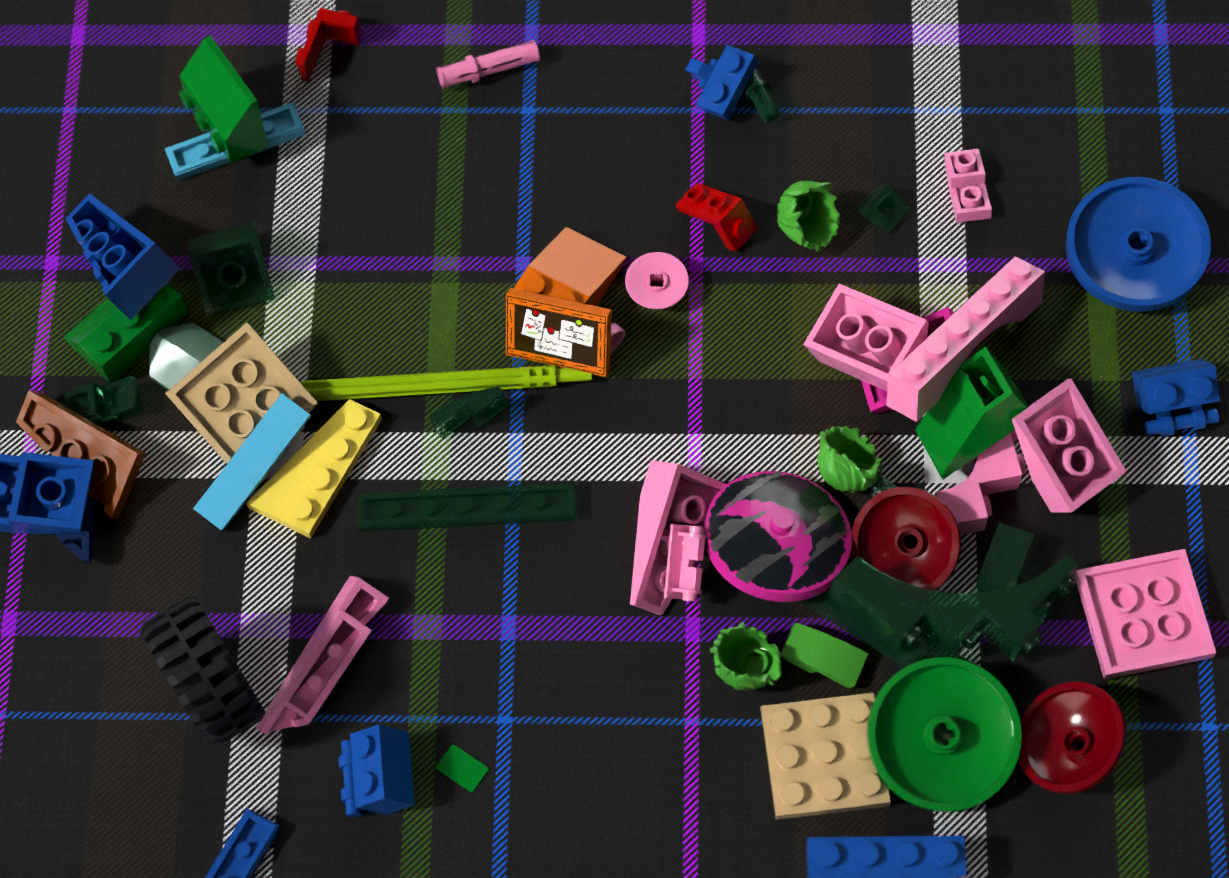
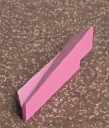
(324, 657)

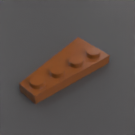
(73, 436)

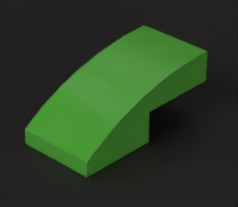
(823, 654)

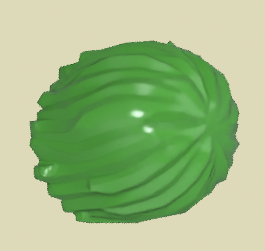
(809, 214)
(847, 460)
(746, 658)

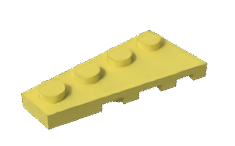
(315, 474)

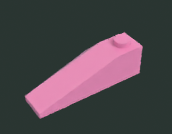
(667, 497)

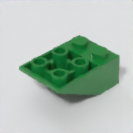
(970, 413)

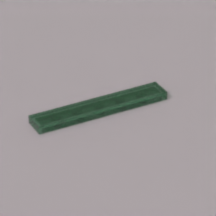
(466, 507)

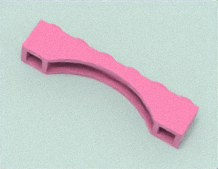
(925, 372)

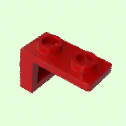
(328, 24)
(722, 210)

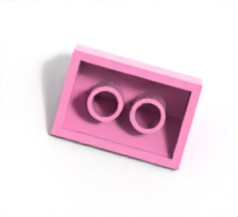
(864, 336)

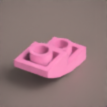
(967, 185)

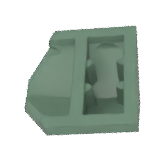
(178, 351)

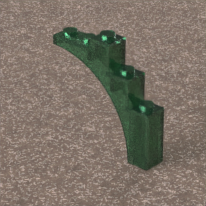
(903, 612)

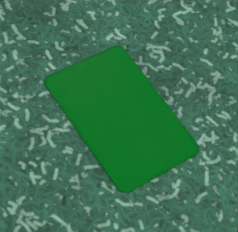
(462, 768)

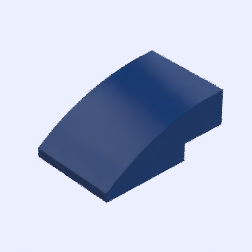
(43, 493)

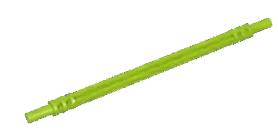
(442, 382)

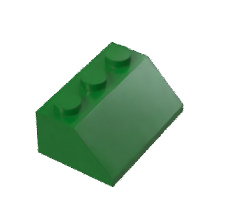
(222, 103)
(114, 341)

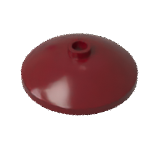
(883, 531)
(1056, 726)

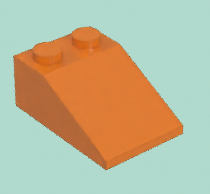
(572, 269)

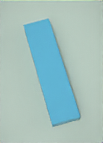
(200, 156)
(252, 462)

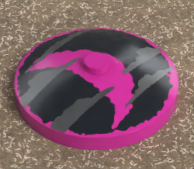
(777, 536)

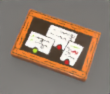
(558, 332)

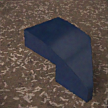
(82, 542)

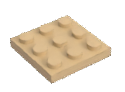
(235, 390)
(821, 757)

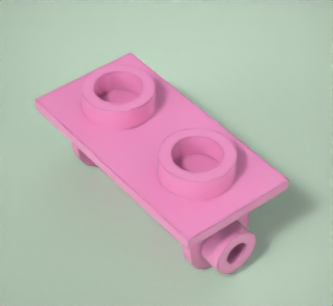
(684, 554)

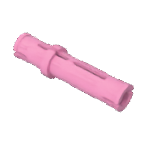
(487, 64)

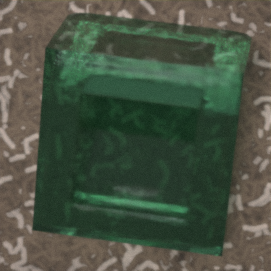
(883, 208)

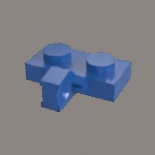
(723, 80)

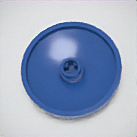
(1138, 244)

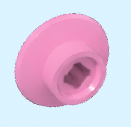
(656, 268)

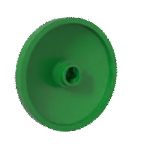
(943, 734)

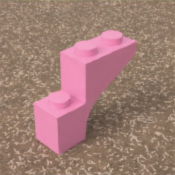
(994, 472)

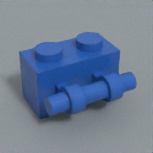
(1174, 388)
(376, 771)

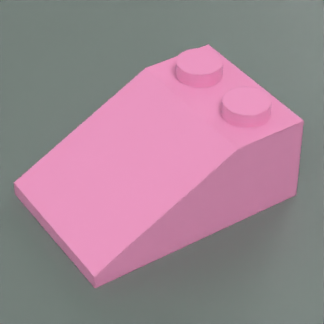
(1066, 449)

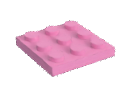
(1144, 614)

